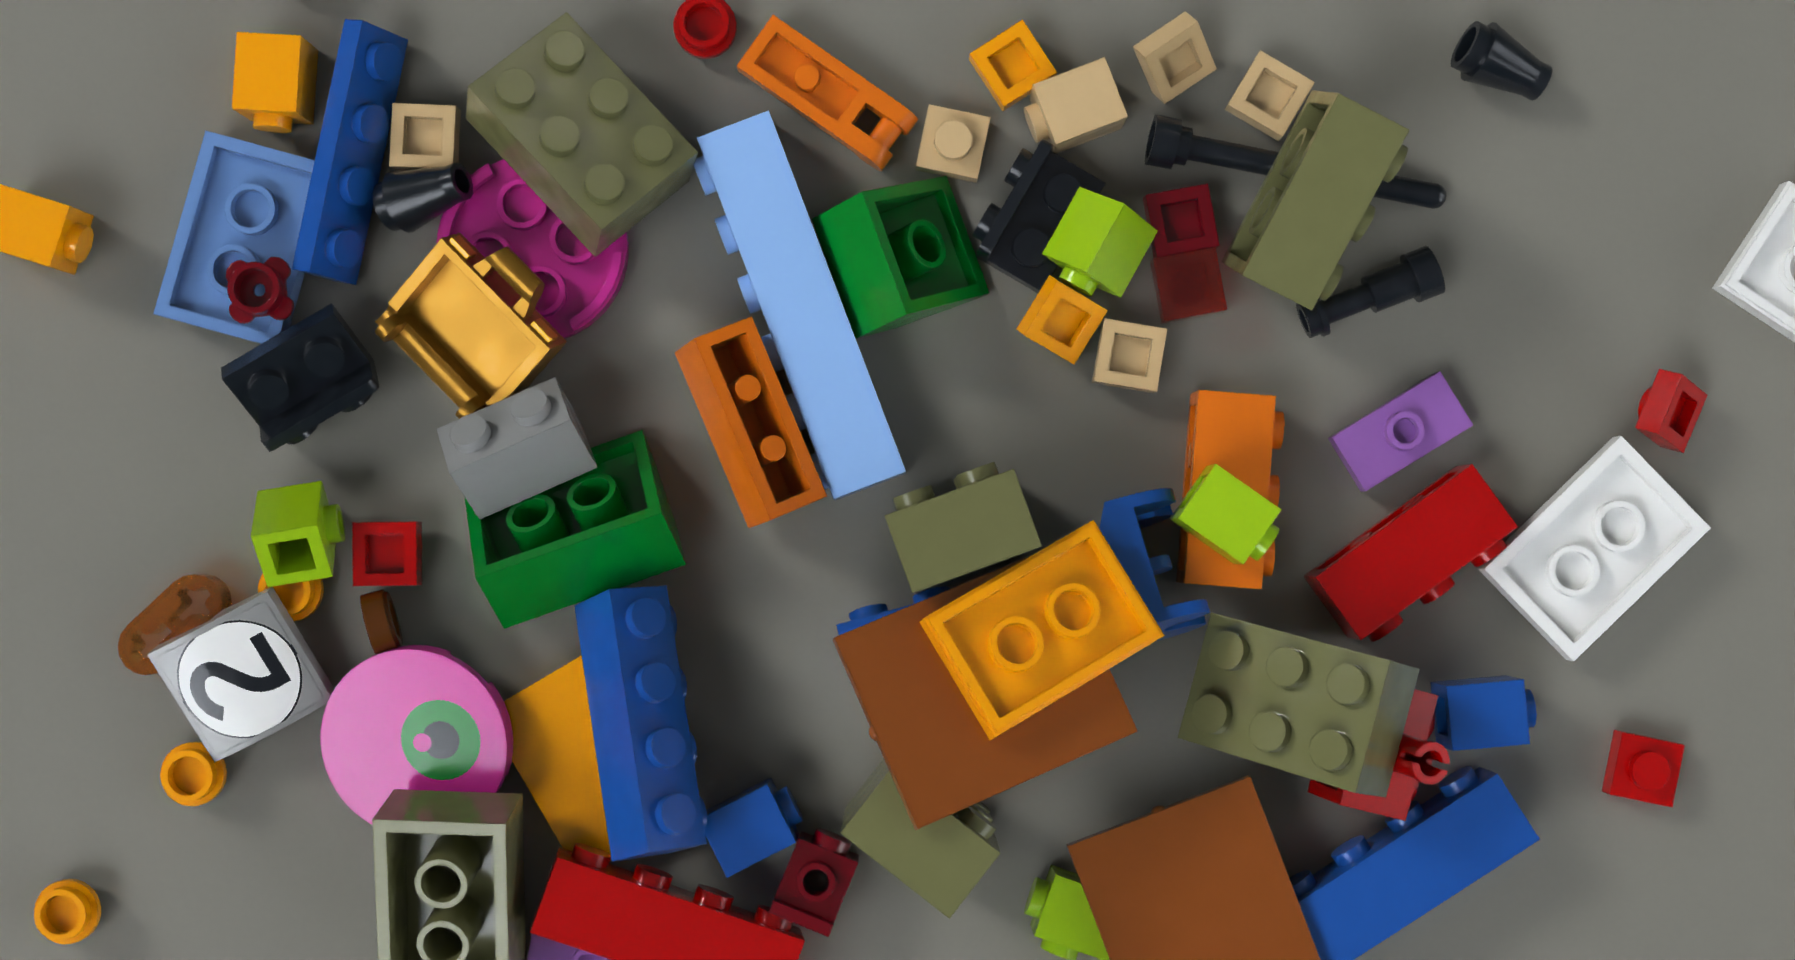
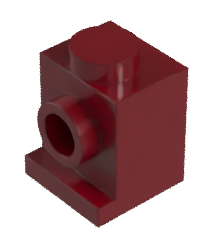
(812, 908)

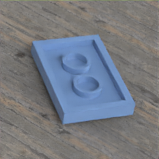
(238, 207)

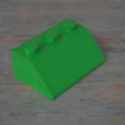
(577, 536)

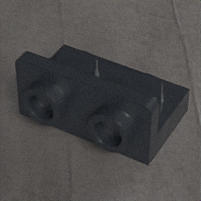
(1022, 228)
(302, 377)

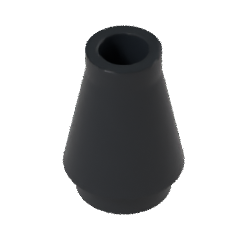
(1498, 61)
(417, 196)

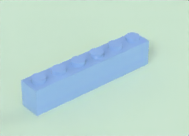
(800, 305)

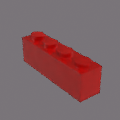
(647, 918)

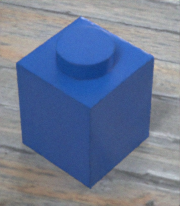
(1483, 712)
(752, 826)

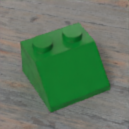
(899, 255)

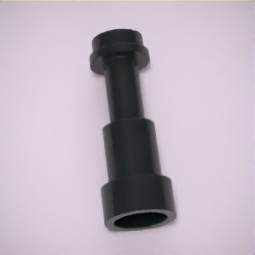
(1414, 277)

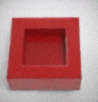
(1670, 410)
(387, 553)
(1643, 768)

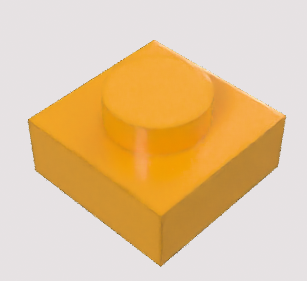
(1011, 64)
(1061, 319)

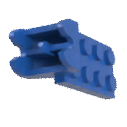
(1121, 528)

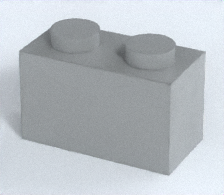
(516, 448)

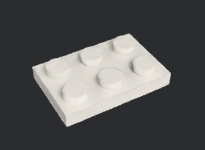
(1594, 548)

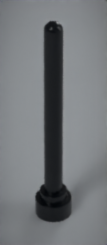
(1175, 144)

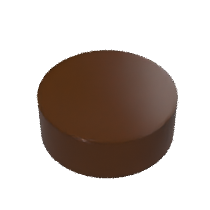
(381, 621)

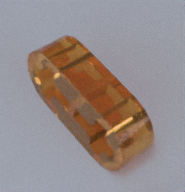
(165, 613)

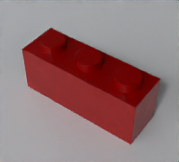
(1412, 554)

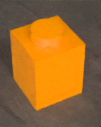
(274, 80)
(44, 230)

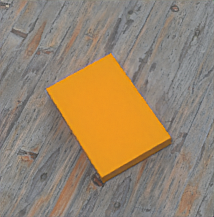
(1041, 629)
(558, 755)

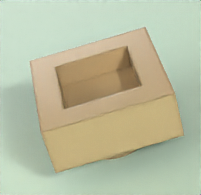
(1175, 57)
(1269, 95)
(424, 136)
(952, 143)
(1129, 355)

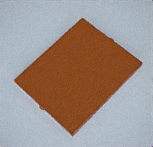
(931, 733)
(1194, 883)

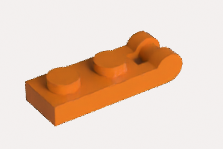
(825, 91)

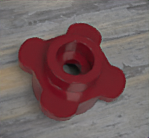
(243, 279)

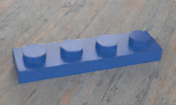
(350, 152)

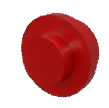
(705, 27)

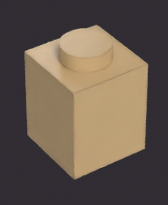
(1075, 106)

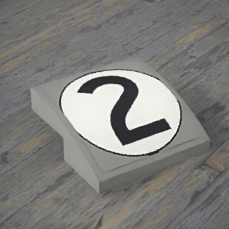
(242, 674)

